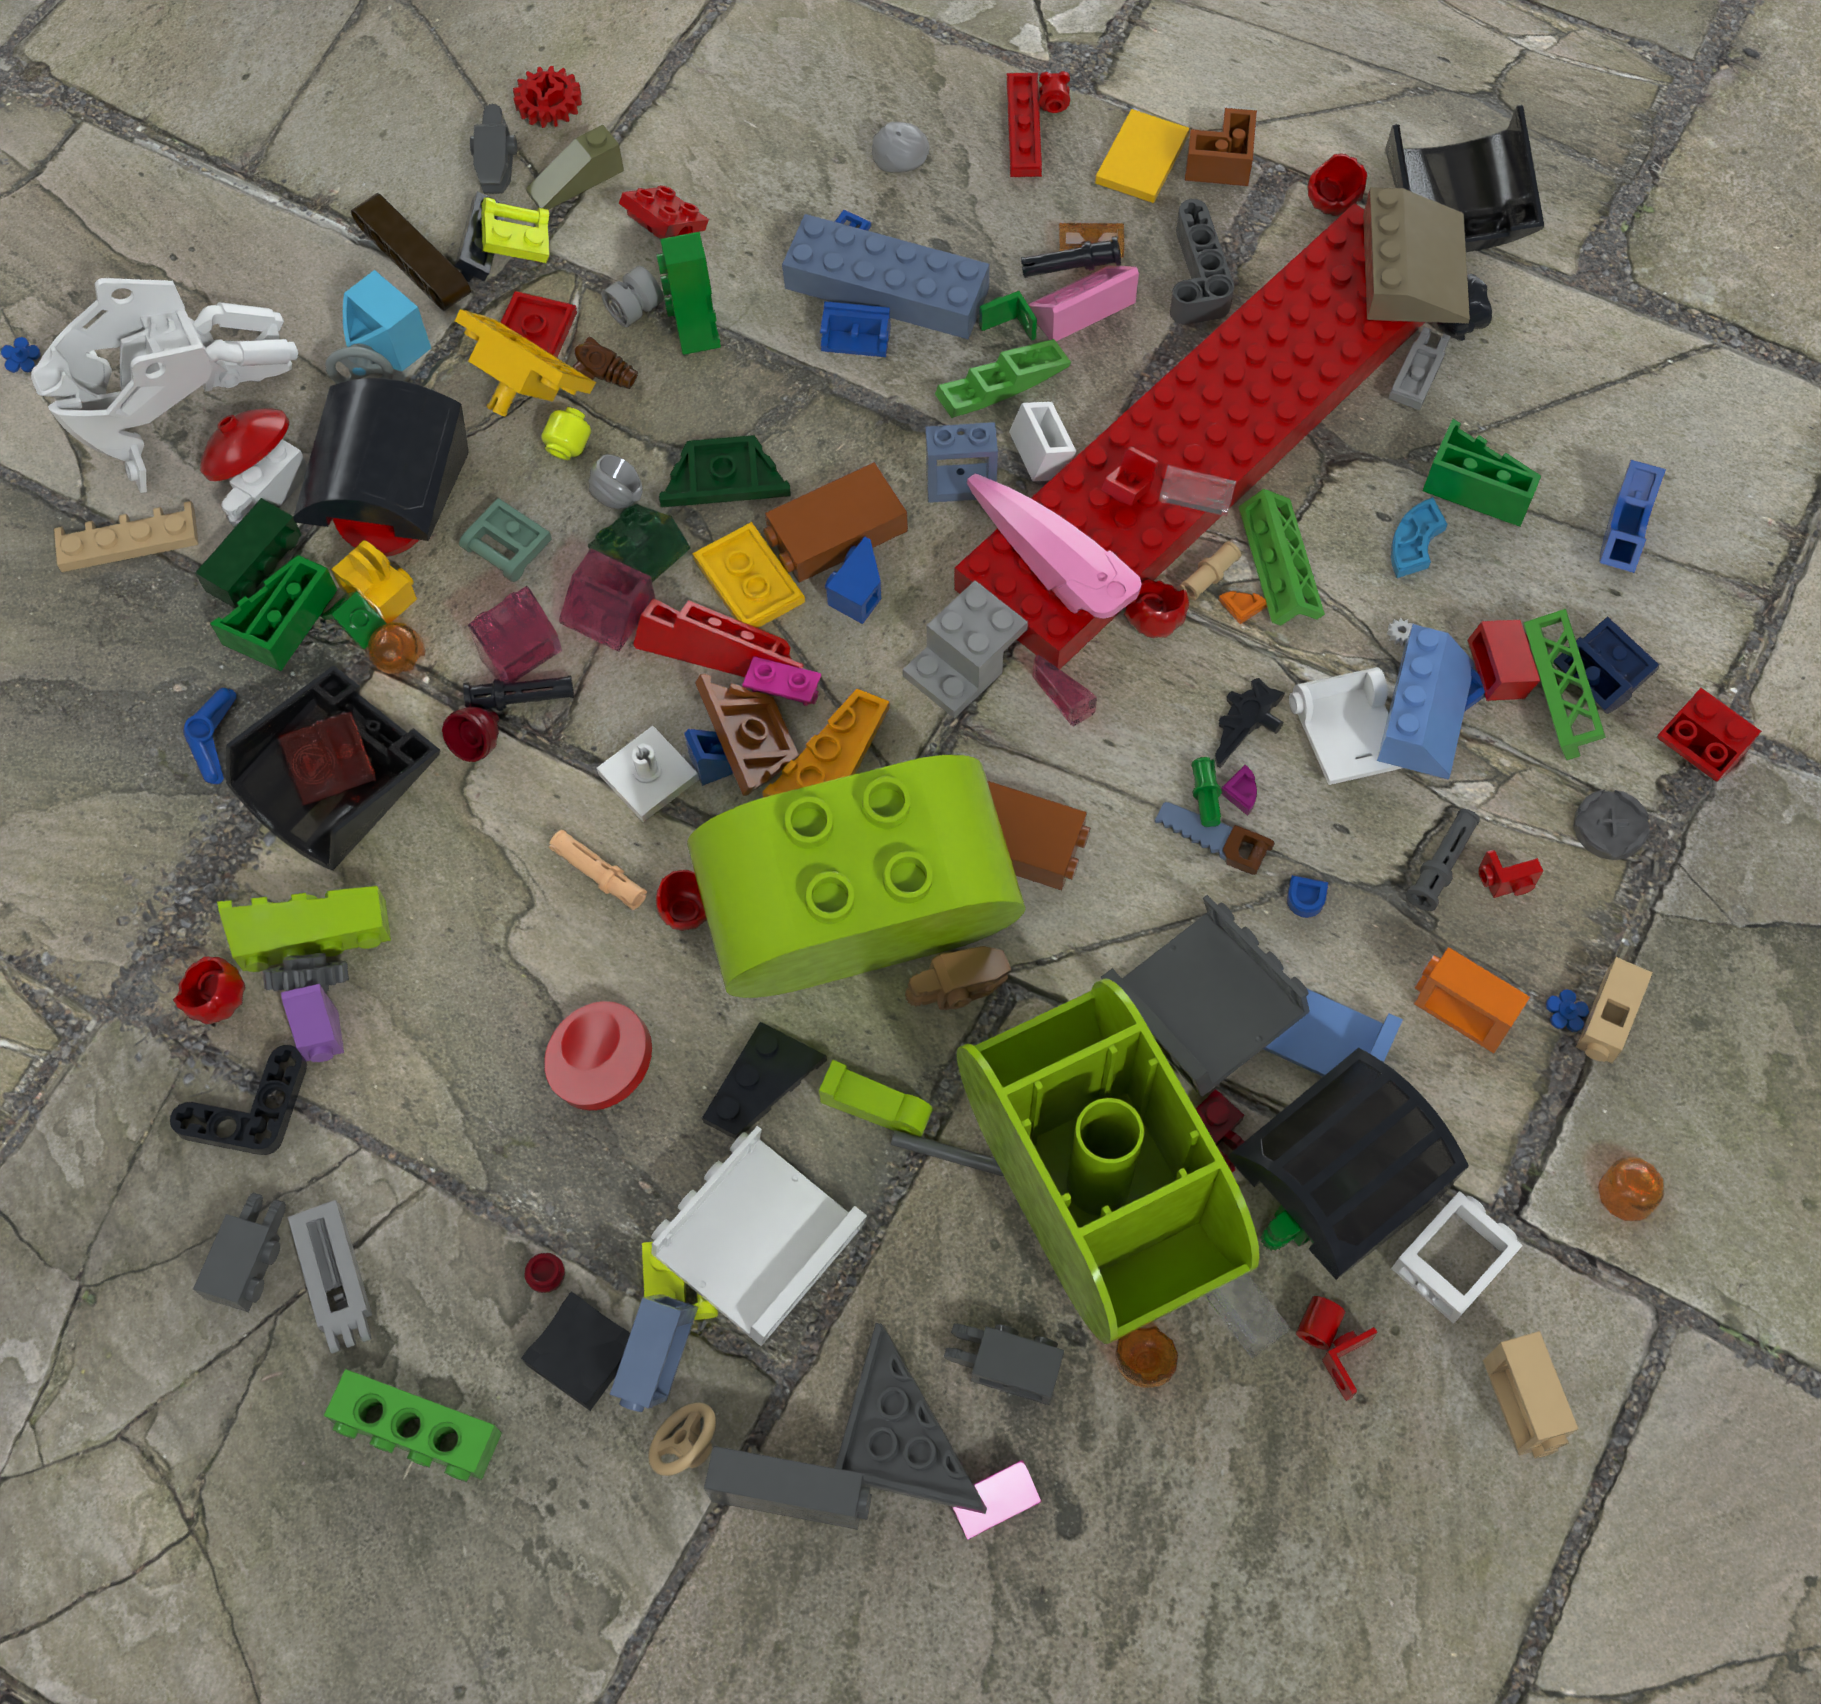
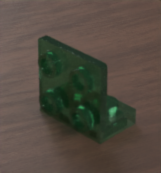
(642, 540)

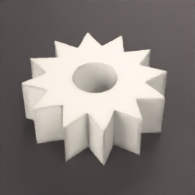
(1397, 626)

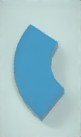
(1413, 537)

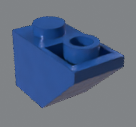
(857, 584)

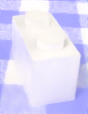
(1041, 440)

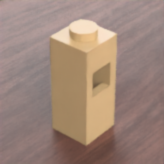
(1613, 1010)

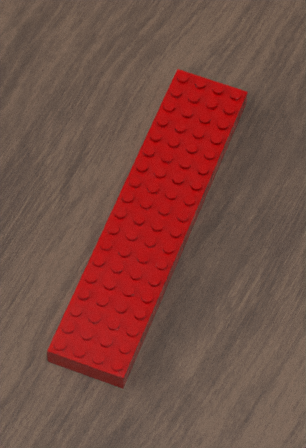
(1217, 413)

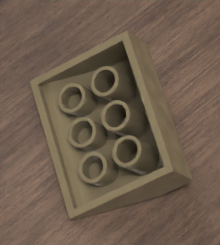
(1414, 259)

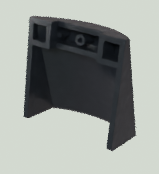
(384, 457)

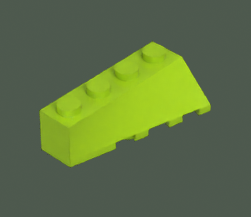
(304, 925)

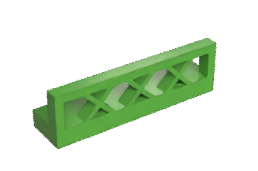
(1277, 557)
(1553, 690)

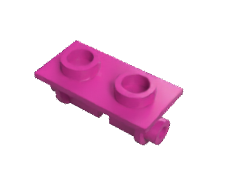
(782, 680)

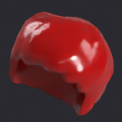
(1337, 184)
(1157, 609)
(210, 990)

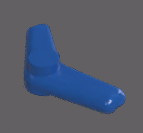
(199, 734)

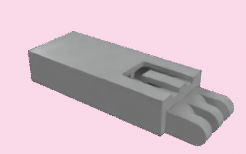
(329, 1263)

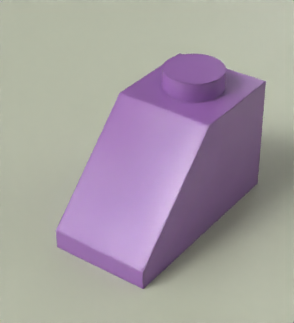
(313, 1023)

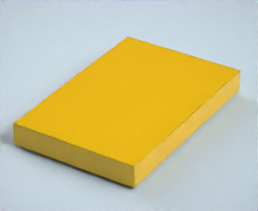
(1142, 155)
(748, 577)

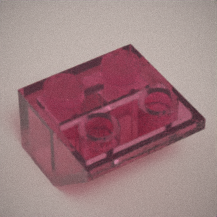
(606, 600)
(514, 636)

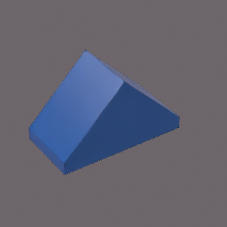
(707, 755)

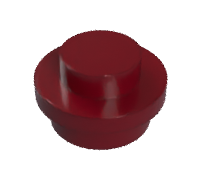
(544, 1272)

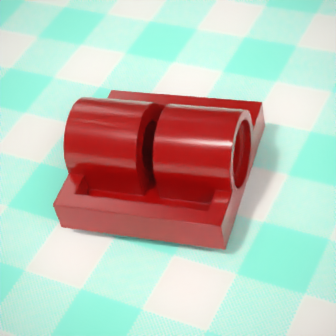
(663, 212)

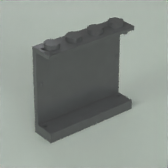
(1213, 997)

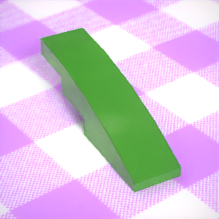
(1010, 375)

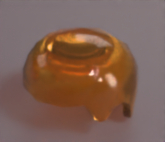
(395, 648)
(1631, 1189)
(1146, 1357)

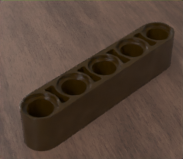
(411, 251)

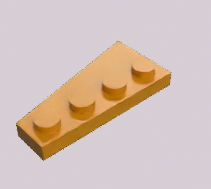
(838, 747)

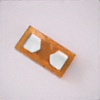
(1075, 234)

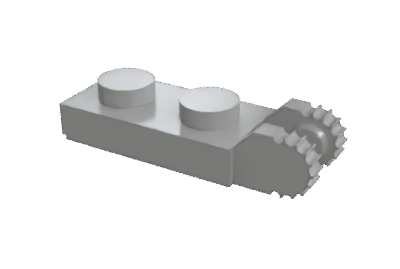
(1419, 370)

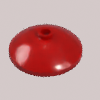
(242, 442)

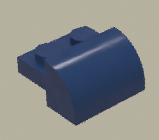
(1612, 664)

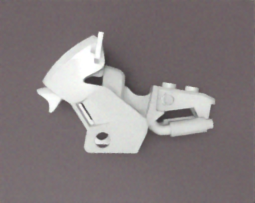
(160, 363)

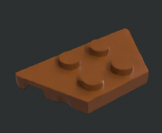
(749, 732)

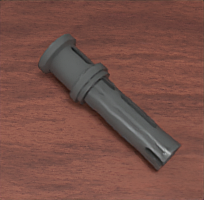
(1437, 872)

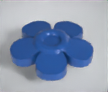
(20, 356)
(1566, 1011)

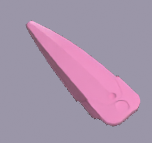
(1058, 552)

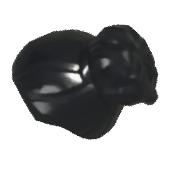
(1479, 311)

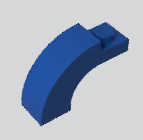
(1630, 516)

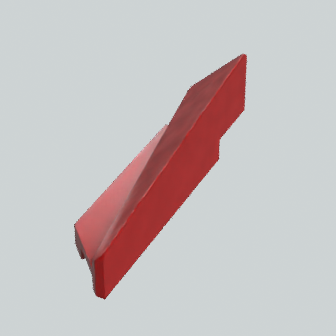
(707, 638)

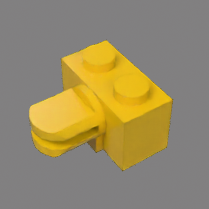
(374, 578)

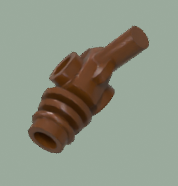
(602, 363)

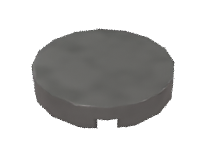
(1611, 824)

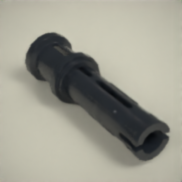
(1086, 256)
(561, 687)

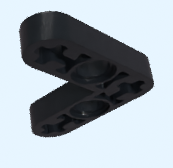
(249, 1123)

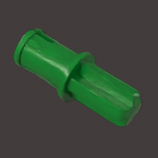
(1206, 791)

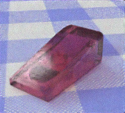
(1068, 695)

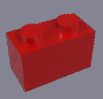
(1503, 659)

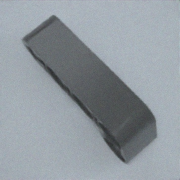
(1211, 287)

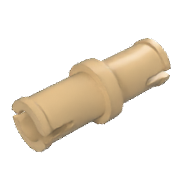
(1211, 570)

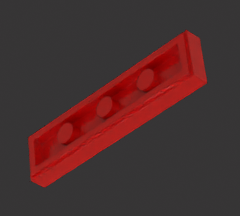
(1024, 125)

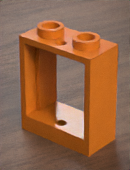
(1469, 999)

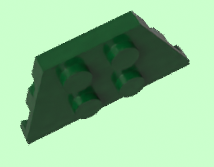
(723, 472)

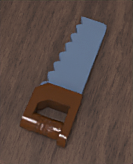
(1220, 839)

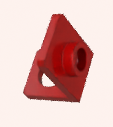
(1343, 1346)

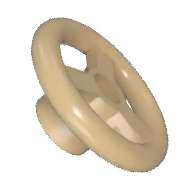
(687, 1442)

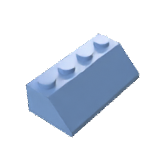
(1427, 704)

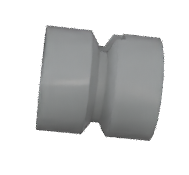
(636, 293)

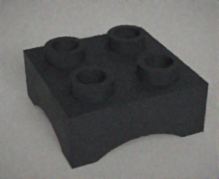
(578, 1351)

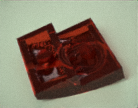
(326, 758)

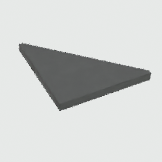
(897, 1437)

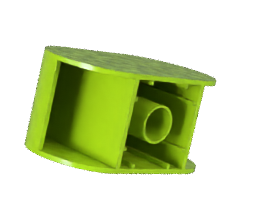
(854, 875)
(1109, 1161)

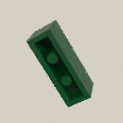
(249, 553)

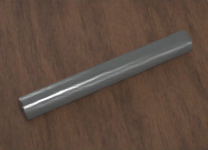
(946, 1152)

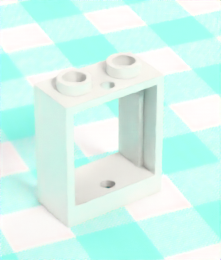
(1431, 1283)

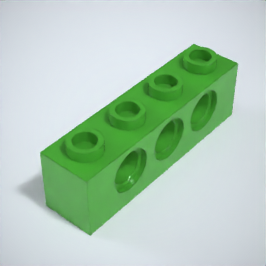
(358, 1394)

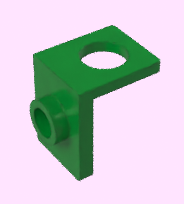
(1006, 309)
(355, 617)

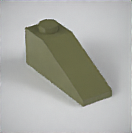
(578, 167)

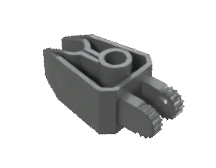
(493, 151)

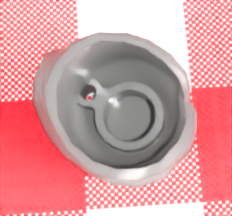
(899, 147)
(614, 482)

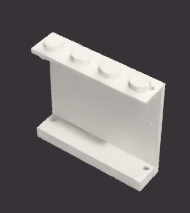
(754, 1237)

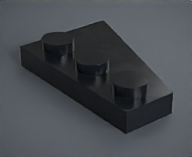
(759, 1078)

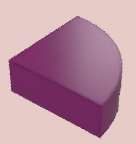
(1241, 790)

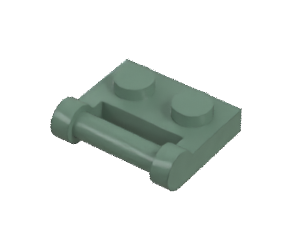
(512, 531)

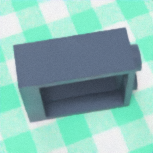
(943, 443)
(653, 1352)

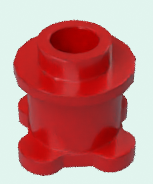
(1054, 91)

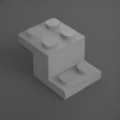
(964, 649)

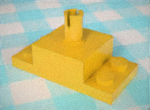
(517, 363)

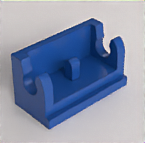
(855, 329)

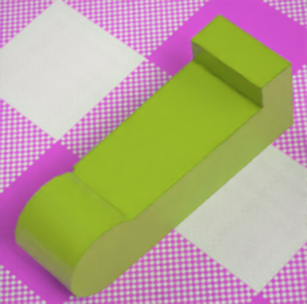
(873, 1101)

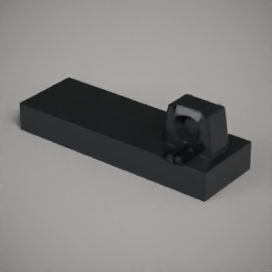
(471, 257)

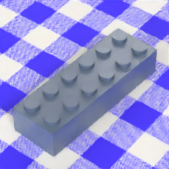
(883, 271)

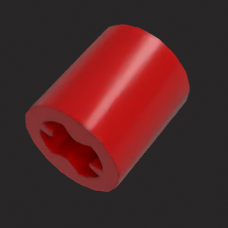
(1320, 1322)

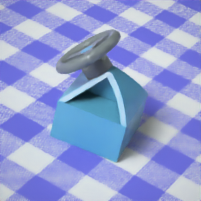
(378, 329)

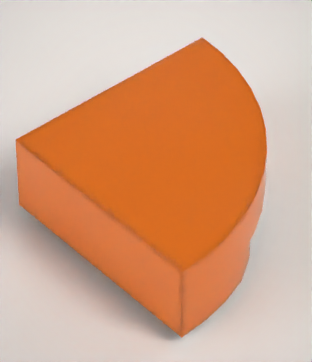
(1242, 605)

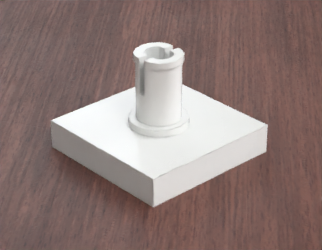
(648, 773)

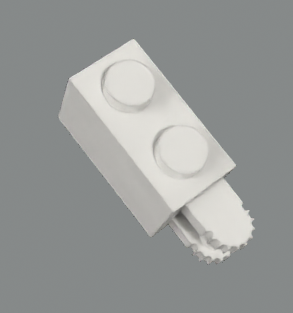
(269, 479)

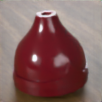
(471, 733)

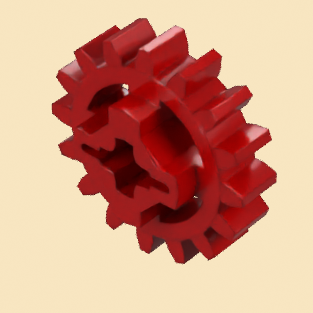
(547, 96)

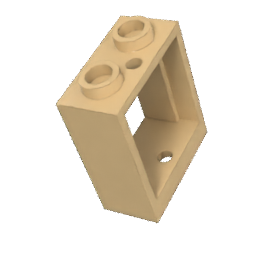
(1530, 1395)

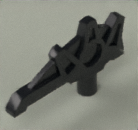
(1246, 714)

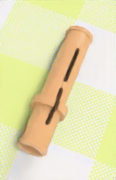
(609, 877)

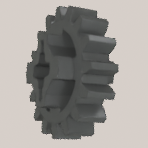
(304, 971)

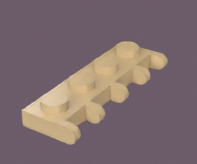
(126, 539)

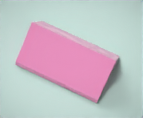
(1086, 301)

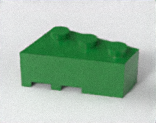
(689, 292)
(1480, 478)
(279, 614)

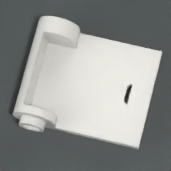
(1345, 722)

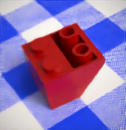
(1709, 735)

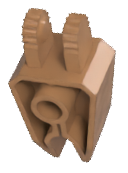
(959, 978)

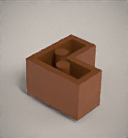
(1223, 155)

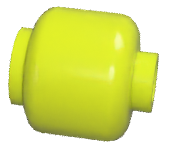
(566, 433)

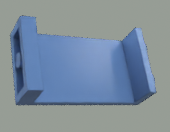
(1332, 1034)

